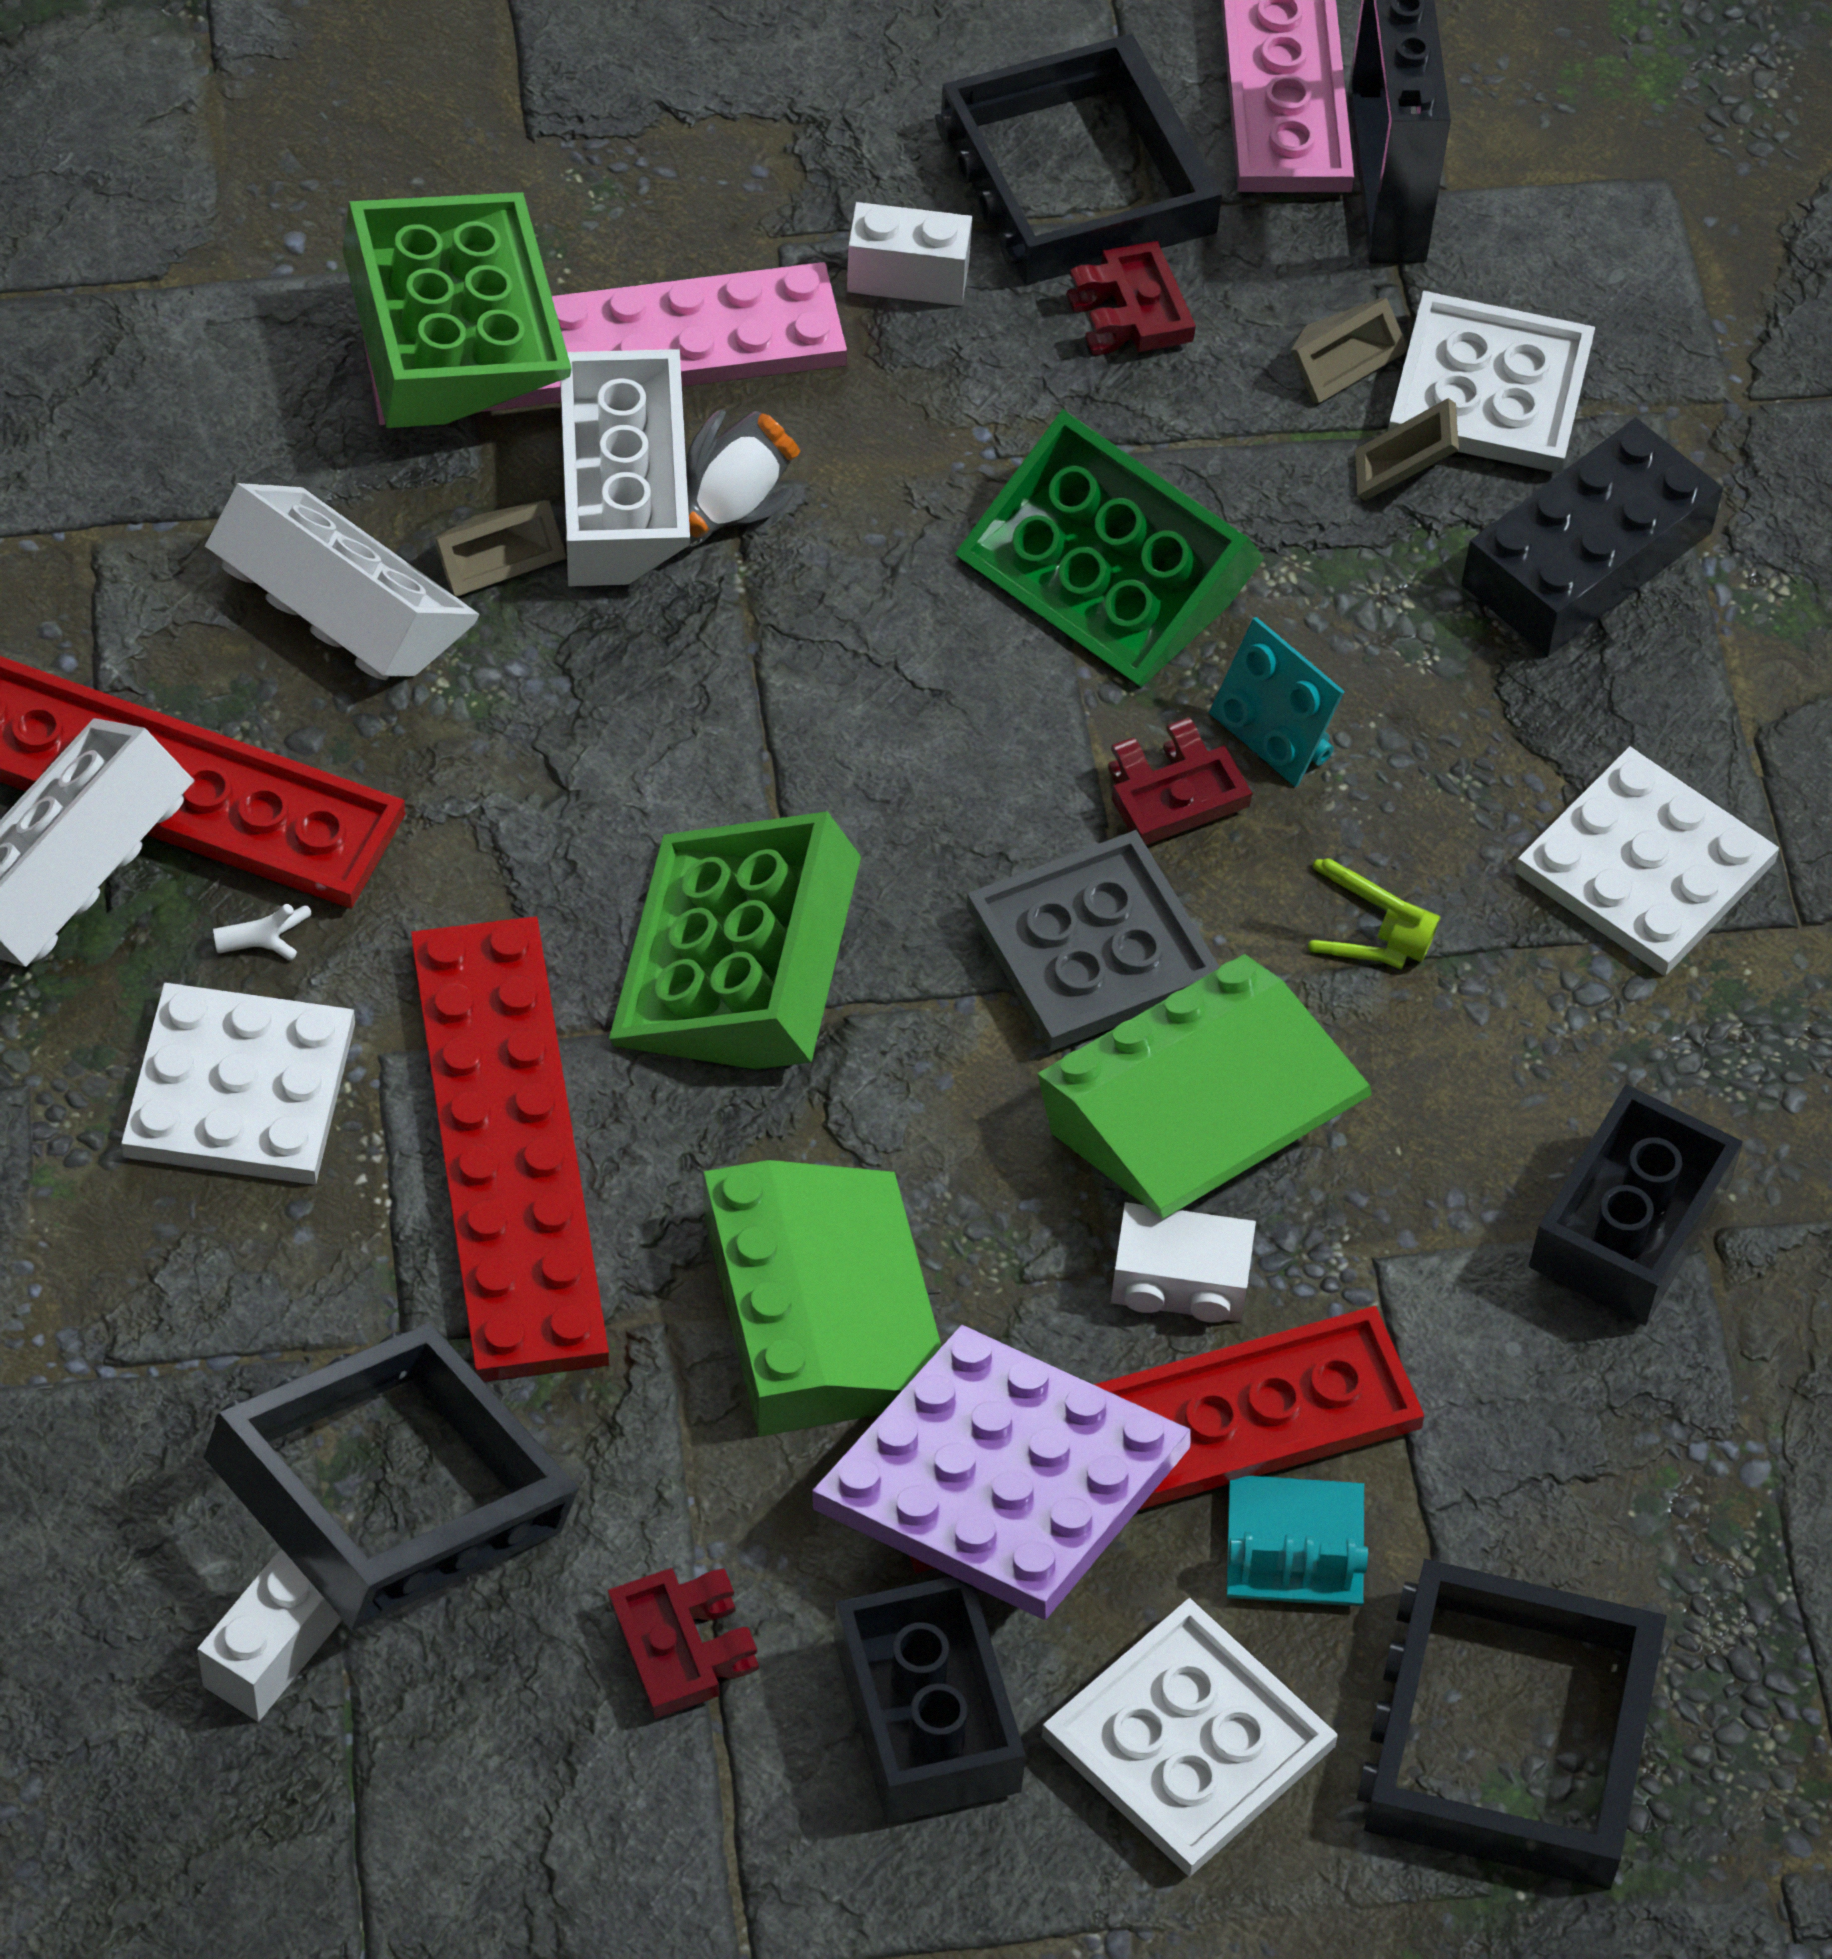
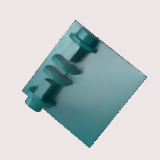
(1277, 703)
(1296, 1540)

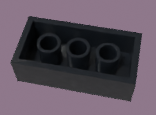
(1591, 536)

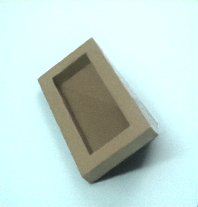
(1347, 347)
(1406, 449)
(499, 546)

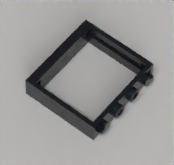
(1060, 79)
(1398, 152)
(314, 1541)
(1487, 1832)

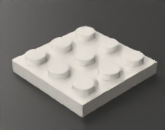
(1504, 369)
(1647, 861)
(239, 1083)
(1189, 1736)

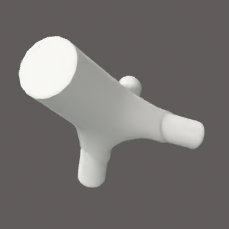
(262, 932)

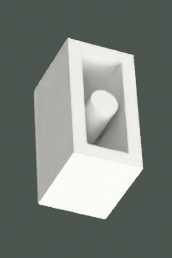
(909, 254)
(1183, 1263)
(266, 1638)

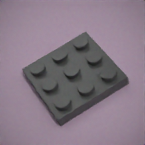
(1091, 938)

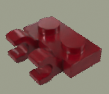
(1146, 297)
(1179, 796)
(665, 1644)

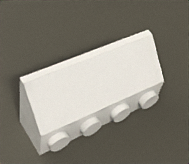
(623, 464)
(337, 579)
(79, 828)

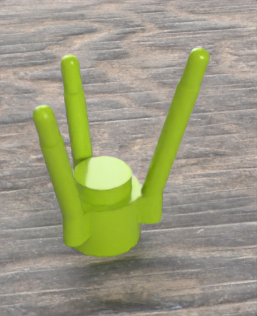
(1404, 927)

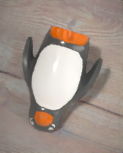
(735, 473)

